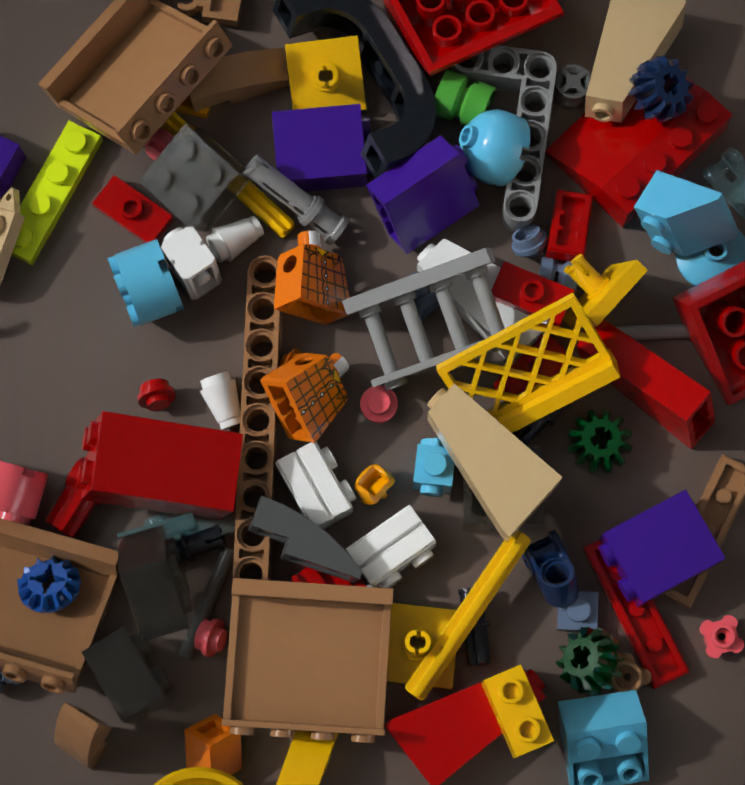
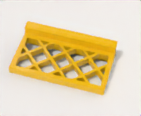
(552, 391)

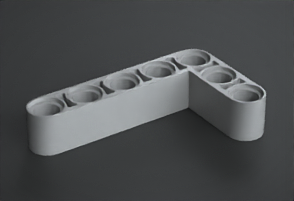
(530, 90)

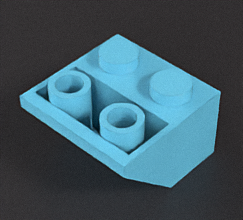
(604, 739)

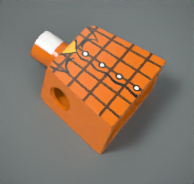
(311, 281)
(307, 393)

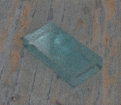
(173, 527)

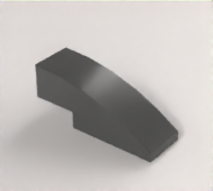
(304, 540)

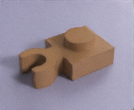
(223, 11)

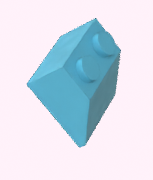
(684, 215)

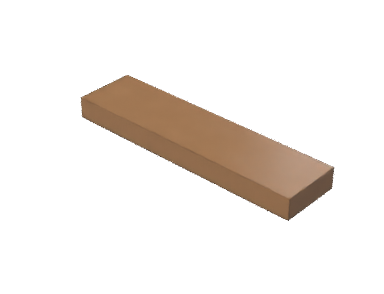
(718, 509)

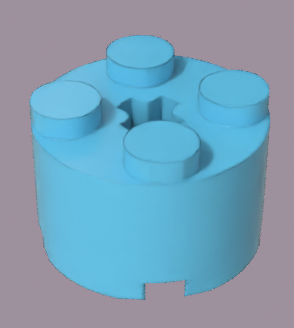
(145, 283)

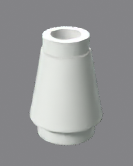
(233, 238)
(222, 399)

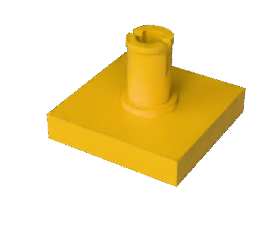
(325, 73)
(602, 290)
(410, 639)

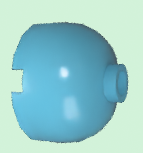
(494, 146)

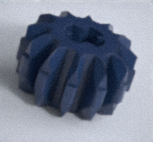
(661, 89)

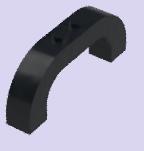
(389, 64)

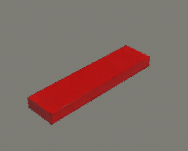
(641, 625)

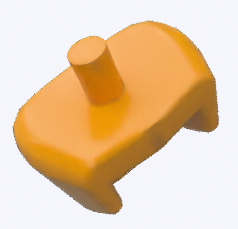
(373, 484)

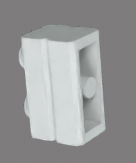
(191, 261)
(315, 486)
(392, 548)

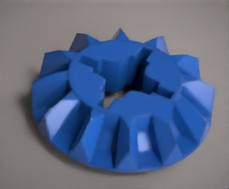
(60, 593)

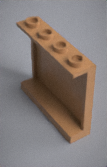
(134, 69)
(51, 645)
(307, 659)

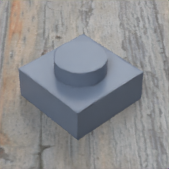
(580, 613)

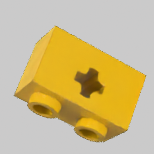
(517, 711)

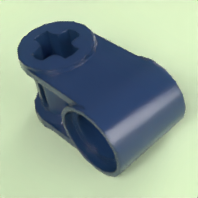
(548, 564)

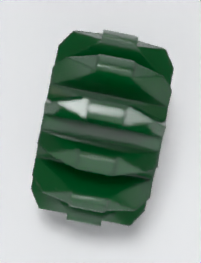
(613, 449)
(590, 660)

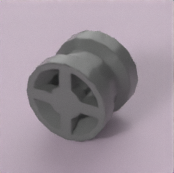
(571, 78)

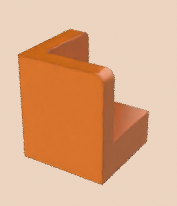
(213, 746)

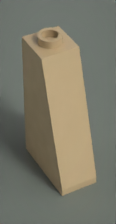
(630, 36)
(493, 461)

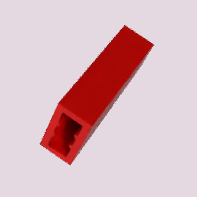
(656, 386)
(450, 730)

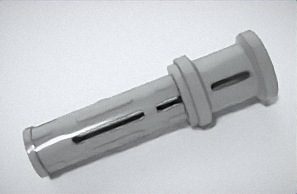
(309, 209)

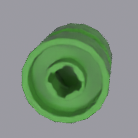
(460, 99)

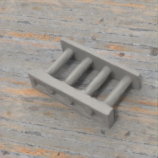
(403, 294)

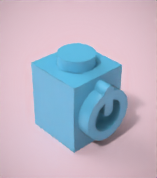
(433, 469)

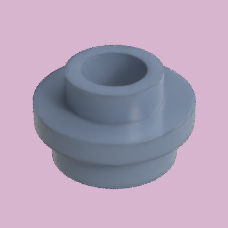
(529, 241)

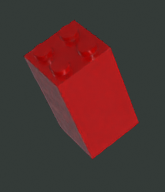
(160, 466)

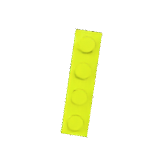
(54, 188)

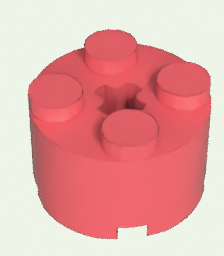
(20, 492)

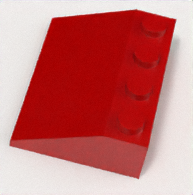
(455, 30)
(620, 158)
(716, 326)

